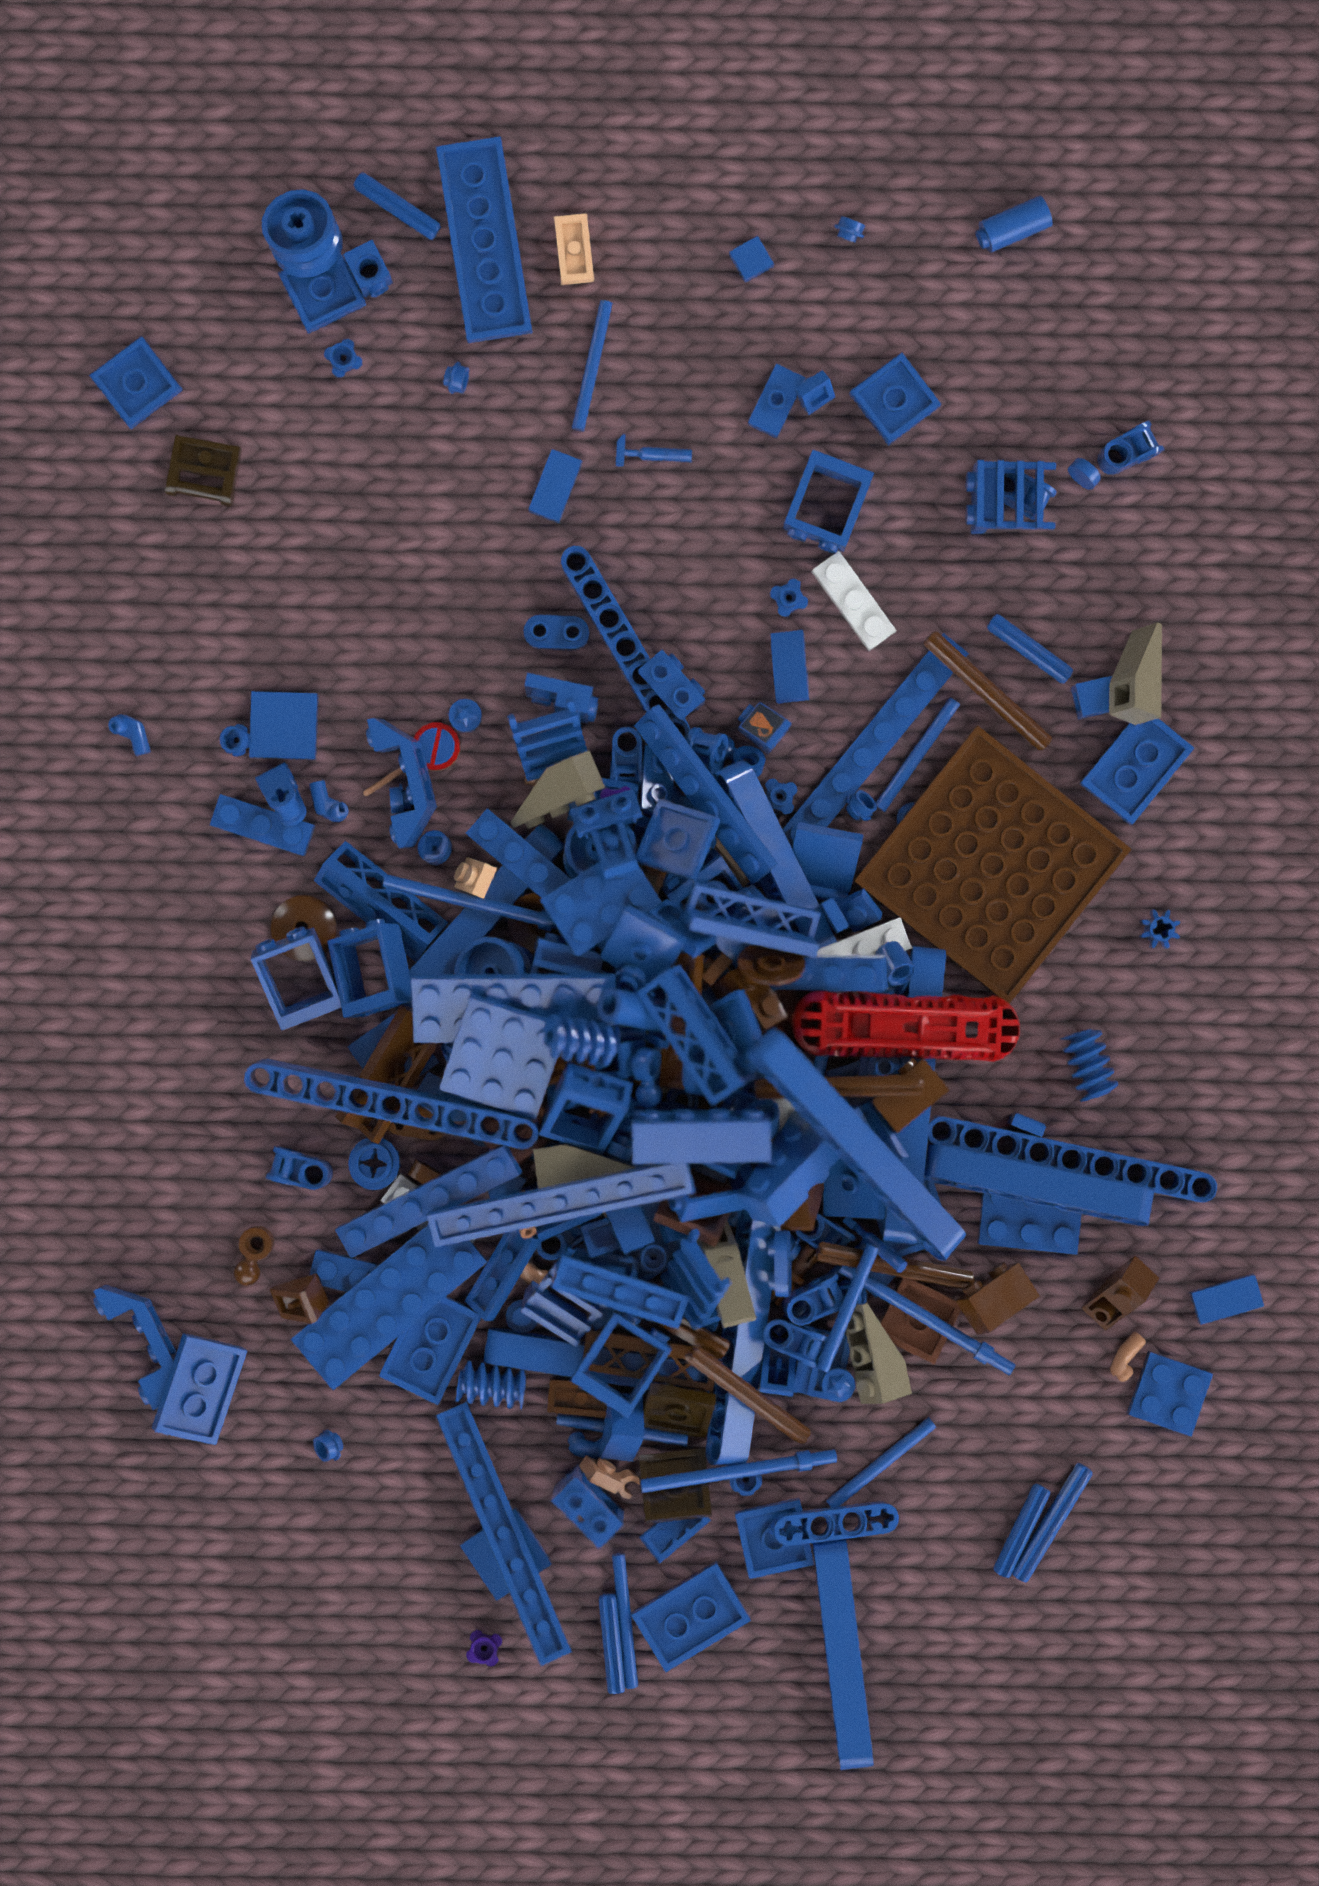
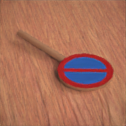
(440, 749)

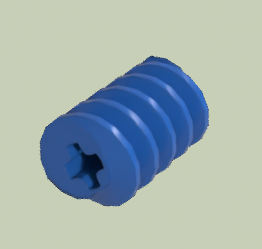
(582, 1039)
(1090, 1063)
(491, 1385)

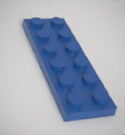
(484, 239)
(442, 999)
(385, 1305)

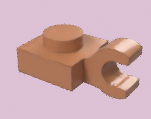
(603, 1474)

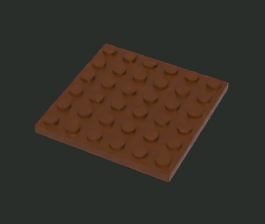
(992, 864)

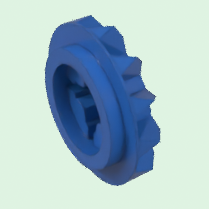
(363, 1174)

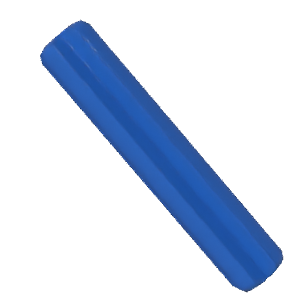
(397, 206)
(1030, 648)
(1021, 1530)
(611, 1643)

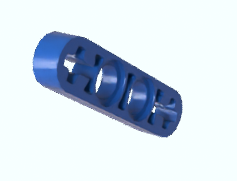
(834, 1519)

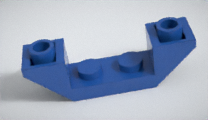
(406, 826)
(113, 1302)

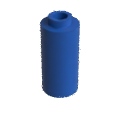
(1014, 224)
(627, 1009)

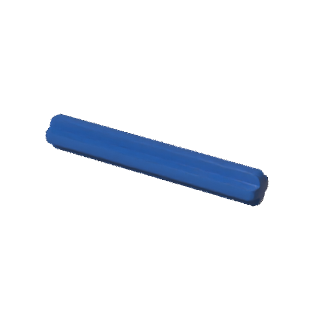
(1052, 1522)

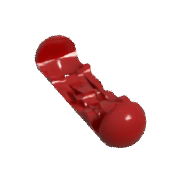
(904, 1026)

